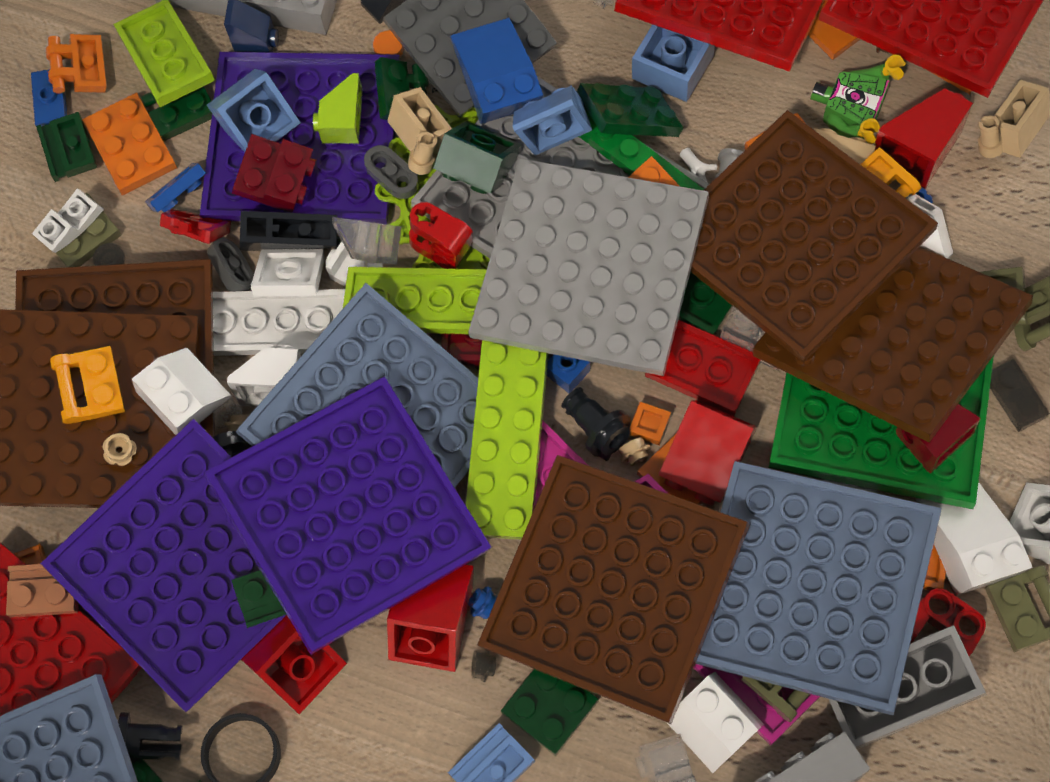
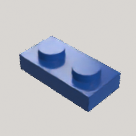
(186, 181)

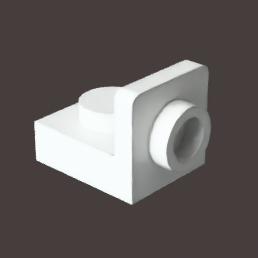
(338, 263)

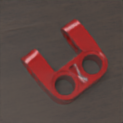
(447, 233)
(955, 611)

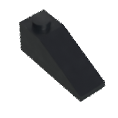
(286, 231)

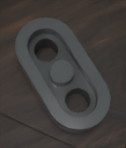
(392, 173)
(230, 265)

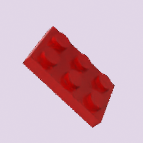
(708, 368)

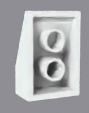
(977, 544)

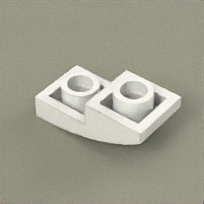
(72, 220)

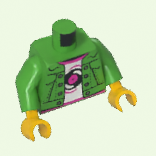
(857, 99)

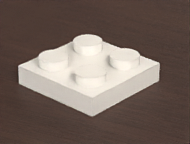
(288, 272)

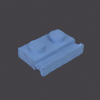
(493, 759)

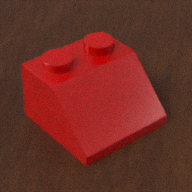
(290, 668)

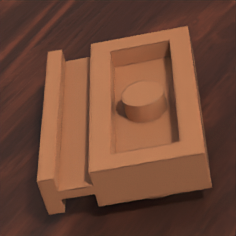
(36, 593)

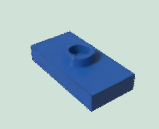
(45, 102)

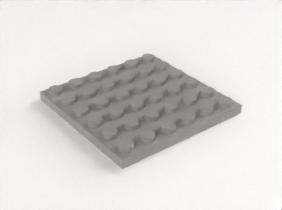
(590, 266)

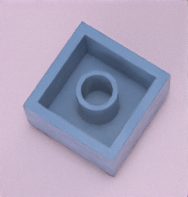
(671, 62)

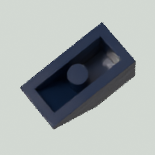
(249, 28)

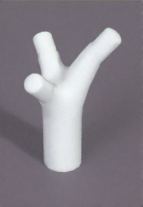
(695, 165)

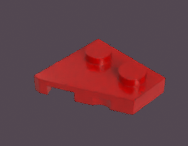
(192, 225)

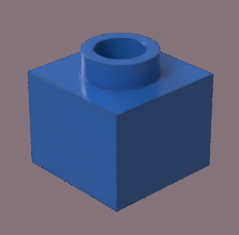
(570, 376)

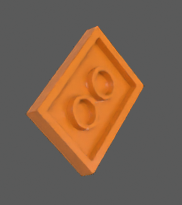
(129, 144)

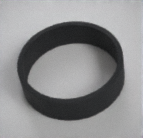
(219, 725)

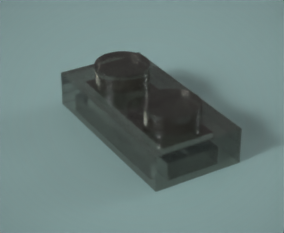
(1017, 396)

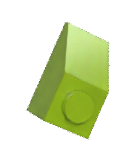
(340, 112)

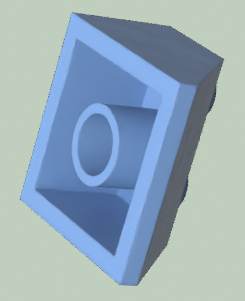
(253, 108)
(551, 120)

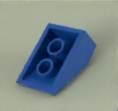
(496, 69)

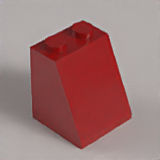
(925, 134)
(706, 451)
(432, 622)

